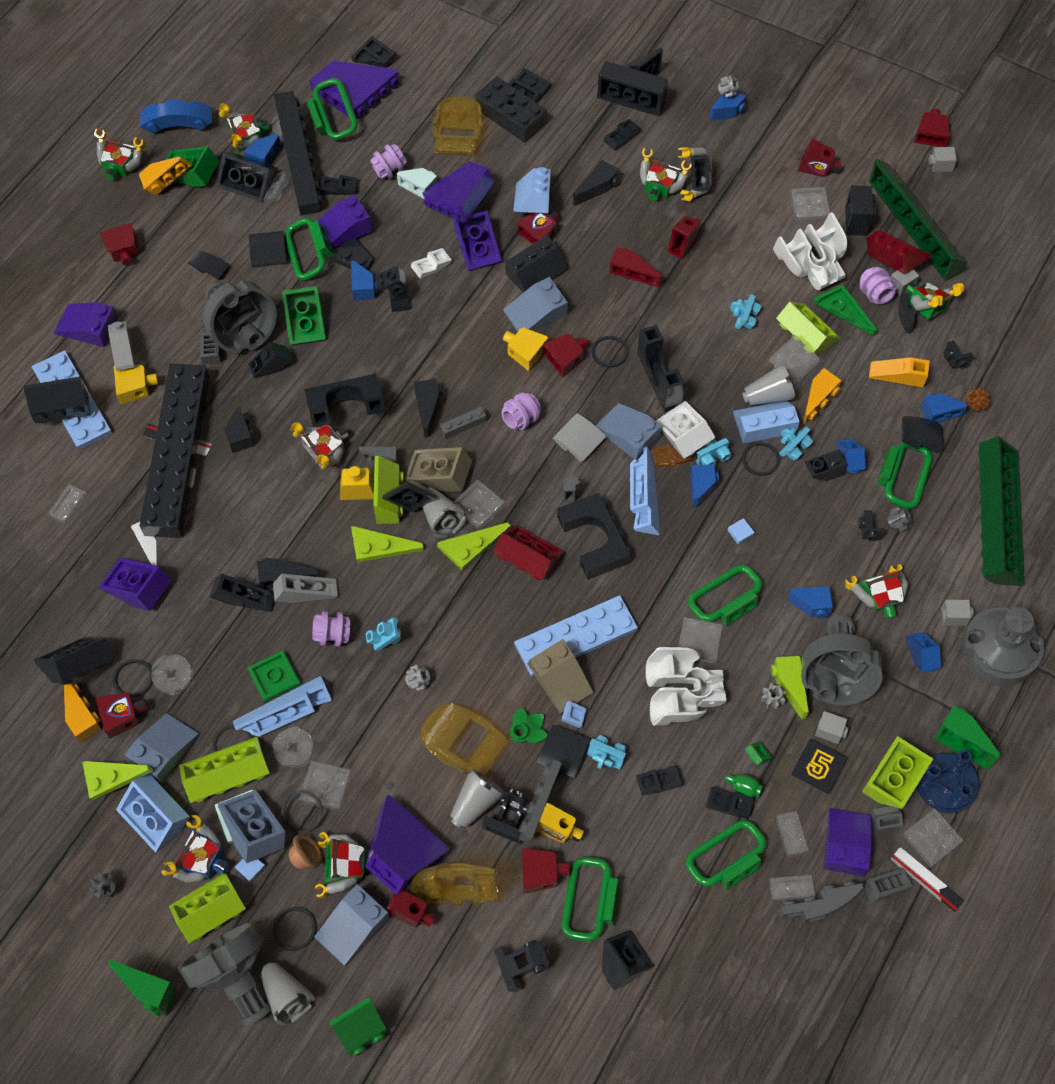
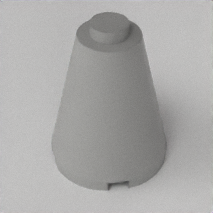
(770, 388)
(443, 515)
(474, 798)
(285, 994)

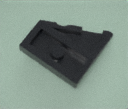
(374, 53)
(353, 251)

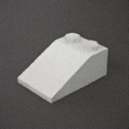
(685, 429)

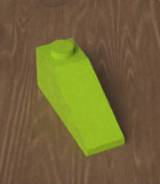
(788, 674)

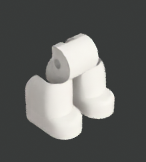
(829, 243)
(672, 704)

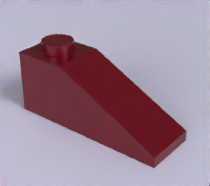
(631, 266)

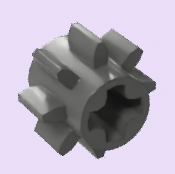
(899, 519)
(103, 885)

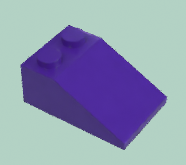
(346, 221)
(477, 241)
(87, 322)
(136, 583)
(848, 842)

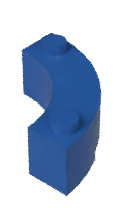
(175, 113)

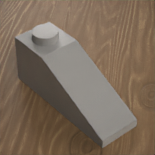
(121, 345)
(303, 588)

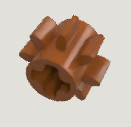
(978, 399)

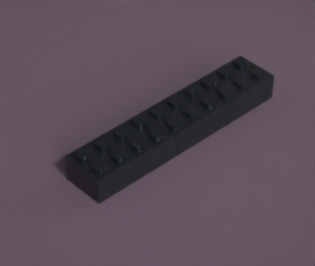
(175, 451)

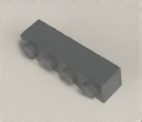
(463, 422)

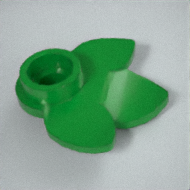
(529, 725)

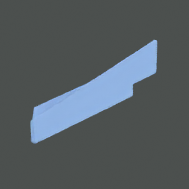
(644, 494)
(284, 708)

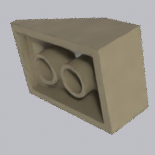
(440, 468)
(560, 675)

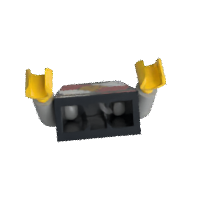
(701, 171)

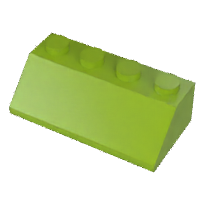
(223, 770)

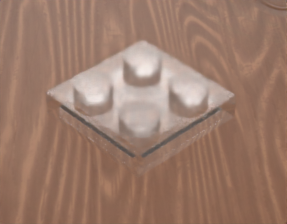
(809, 203)
(796, 358)
(479, 504)
(701, 637)
(327, 784)
(932, 837)

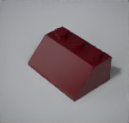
(895, 252)
(528, 552)

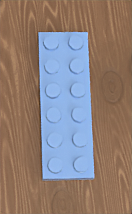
(83, 429)
(582, 631)

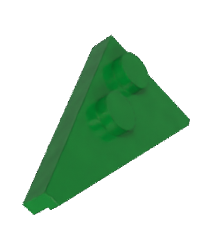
(842, 304)

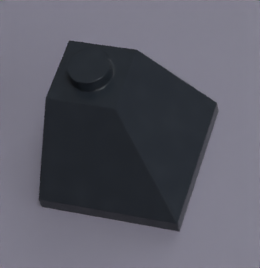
(649, 62)
(410, 495)
(623, 960)

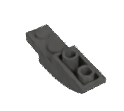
(829, 902)

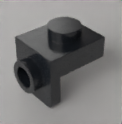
(954, 357)
(866, 525)

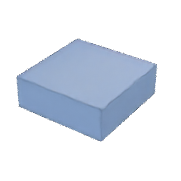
(740, 531)
(574, 714)
(250, 869)

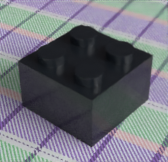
(859, 210)

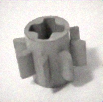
(728, 86)
(417, 677)
(776, 690)

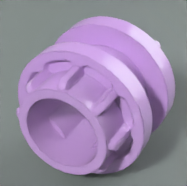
(388, 161)
(877, 285)
(521, 411)
(331, 628)

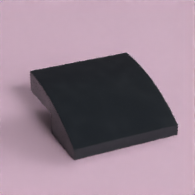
(530, 85)
(267, 249)
(921, 431)
(565, 748)

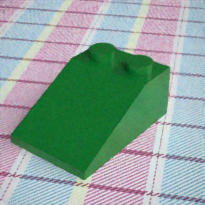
(203, 165)
(304, 315)
(962, 732)
(151, 991)
(359, 1027)

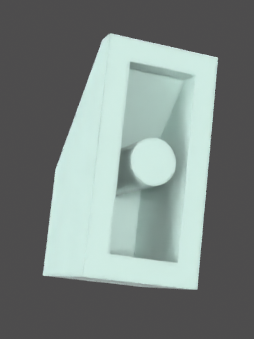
(416, 180)

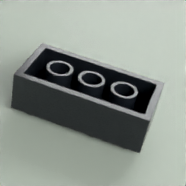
(632, 88)
(511, 109)

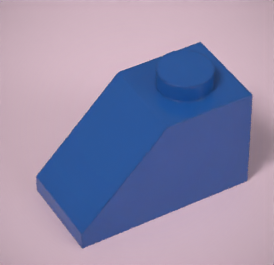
(728, 107)
(264, 149)
(362, 283)
(942, 407)
(853, 453)
(702, 482)
(812, 601)
(924, 651)

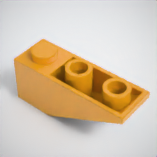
(161, 174)
(902, 371)
(821, 390)
(77, 716)

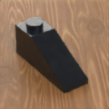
(598, 182)
(427, 397)
(271, 569)
(240, 593)

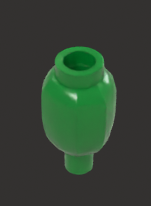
(745, 784)

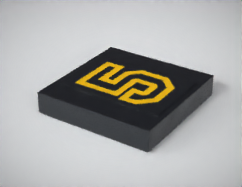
(818, 766)

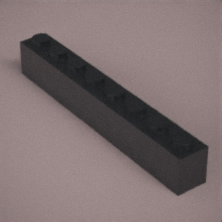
(297, 154)

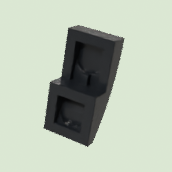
(622, 135)
(342, 186)
(210, 264)
(906, 314)
(659, 781)
(729, 803)

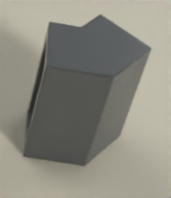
(571, 488)
(886, 817)

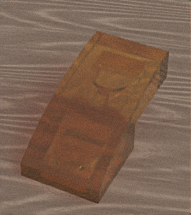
(668, 456)

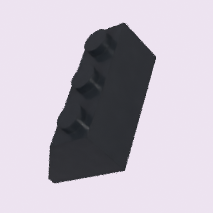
(245, 176)
(536, 264)
(57, 400)
(74, 659)

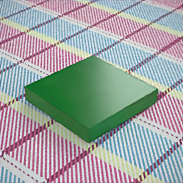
(274, 676)

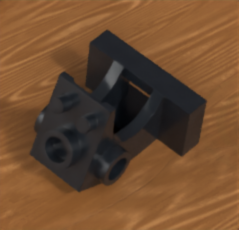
(394, 281)
(514, 801)
(537, 956)

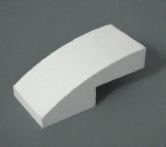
(434, 262)

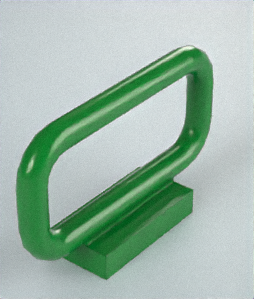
(319, 114)
(320, 241)
(889, 471)
(735, 608)
(737, 870)
(607, 901)

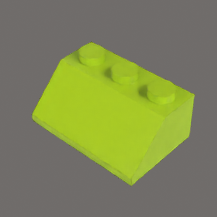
(807, 327)
(386, 477)
(897, 774)
(207, 908)

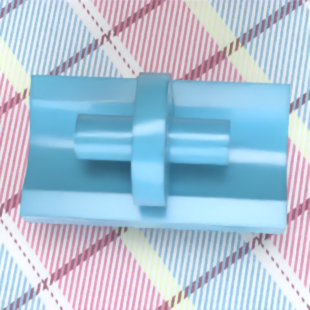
(743, 309)
(791, 449)
(712, 450)
(384, 634)
(606, 754)

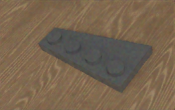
(539, 800)

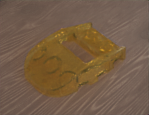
(461, 115)
(445, 726)
(438, 884)

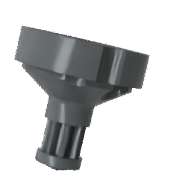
(237, 314)
(1002, 645)
(841, 665)
(227, 966)

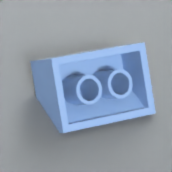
(533, 191)
(765, 421)
(152, 812)

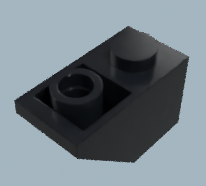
(269, 360)
(238, 433)
(827, 466)

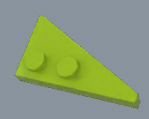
(376, 545)
(468, 547)
(107, 777)

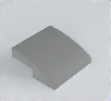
(579, 437)

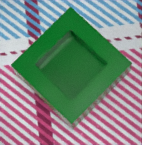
(758, 753)

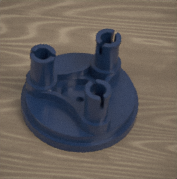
(949, 782)

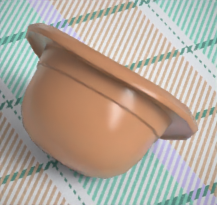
(305, 853)

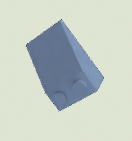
(537, 306)
(630, 430)
(162, 746)
(252, 826)
(351, 925)

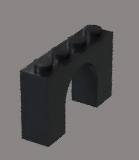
(667, 385)
(362, 388)
(594, 511)

